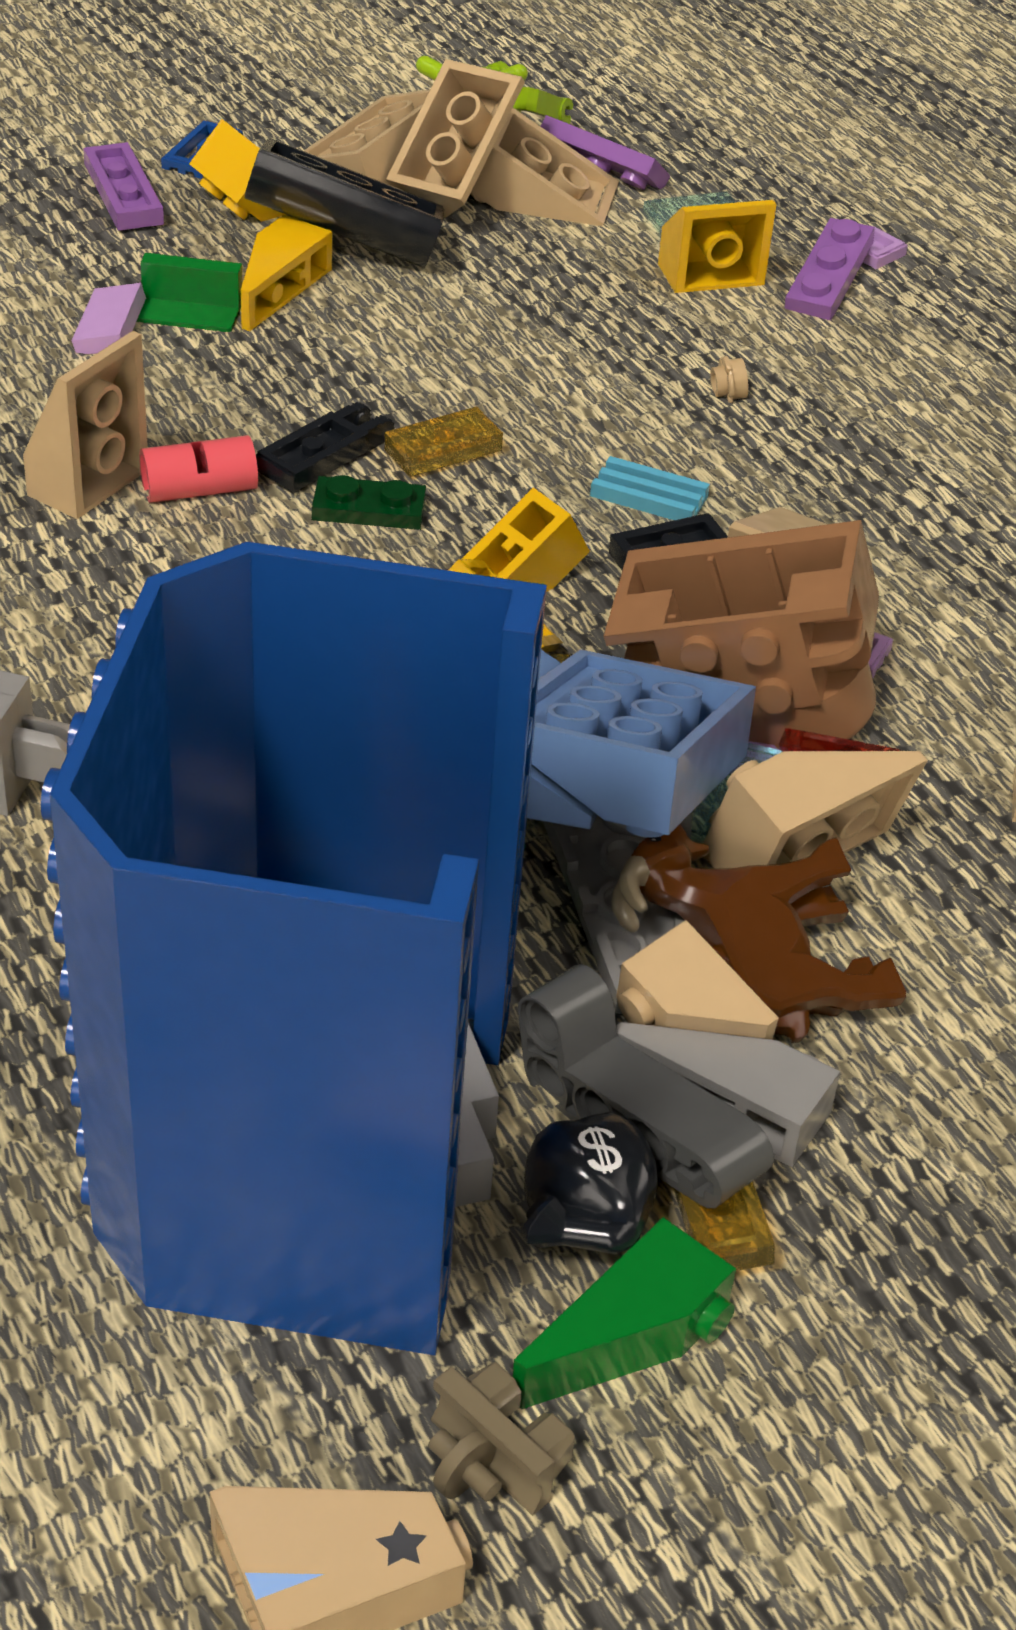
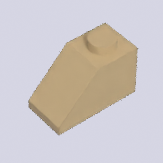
(690, 987)

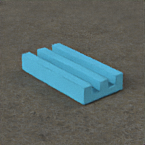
(649, 489)

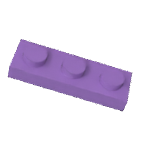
(634, 166)
(123, 186)
(830, 268)

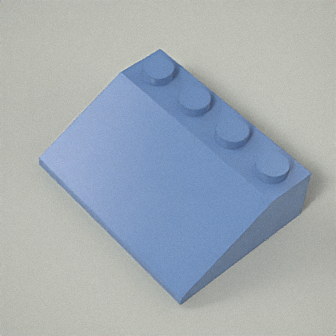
(639, 737)

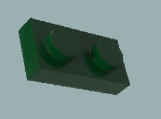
(369, 502)

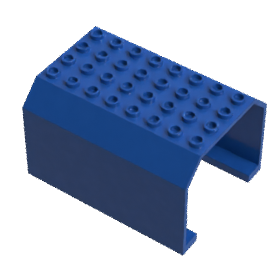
(279, 916)

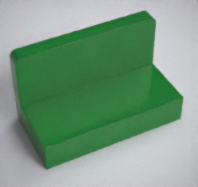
(190, 292)

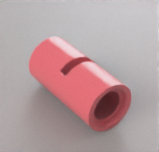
(198, 468)

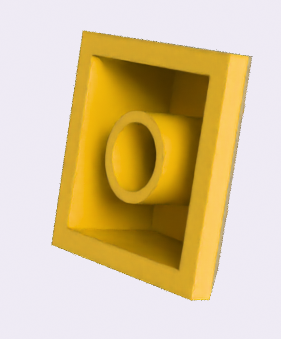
(226, 167)
(717, 246)

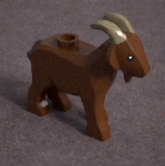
(757, 925)

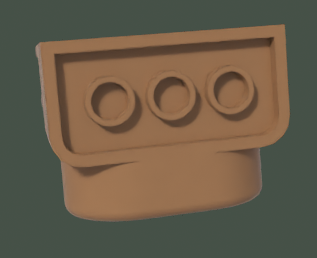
(763, 612)

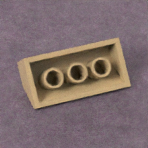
(373, 136)

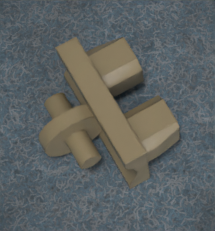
(486, 1448)

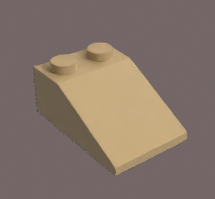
(542, 176)
(90, 431)
(804, 798)

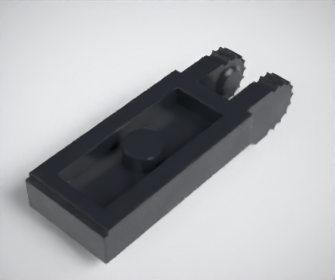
(322, 446)

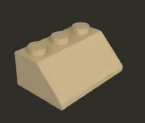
(454, 133)

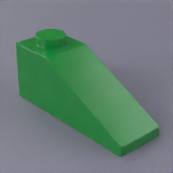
(632, 1317)

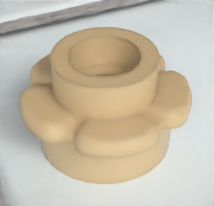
(730, 379)

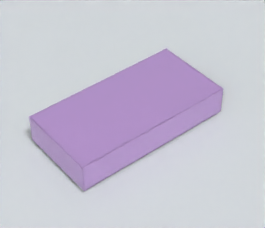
(108, 317)

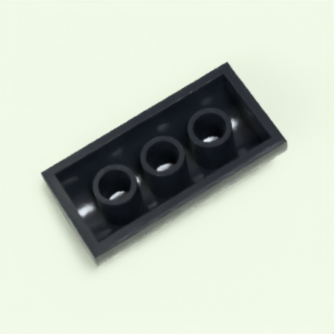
(345, 202)

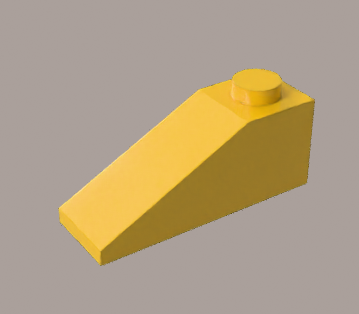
(282, 265)
(532, 542)

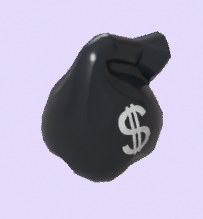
(589, 1184)

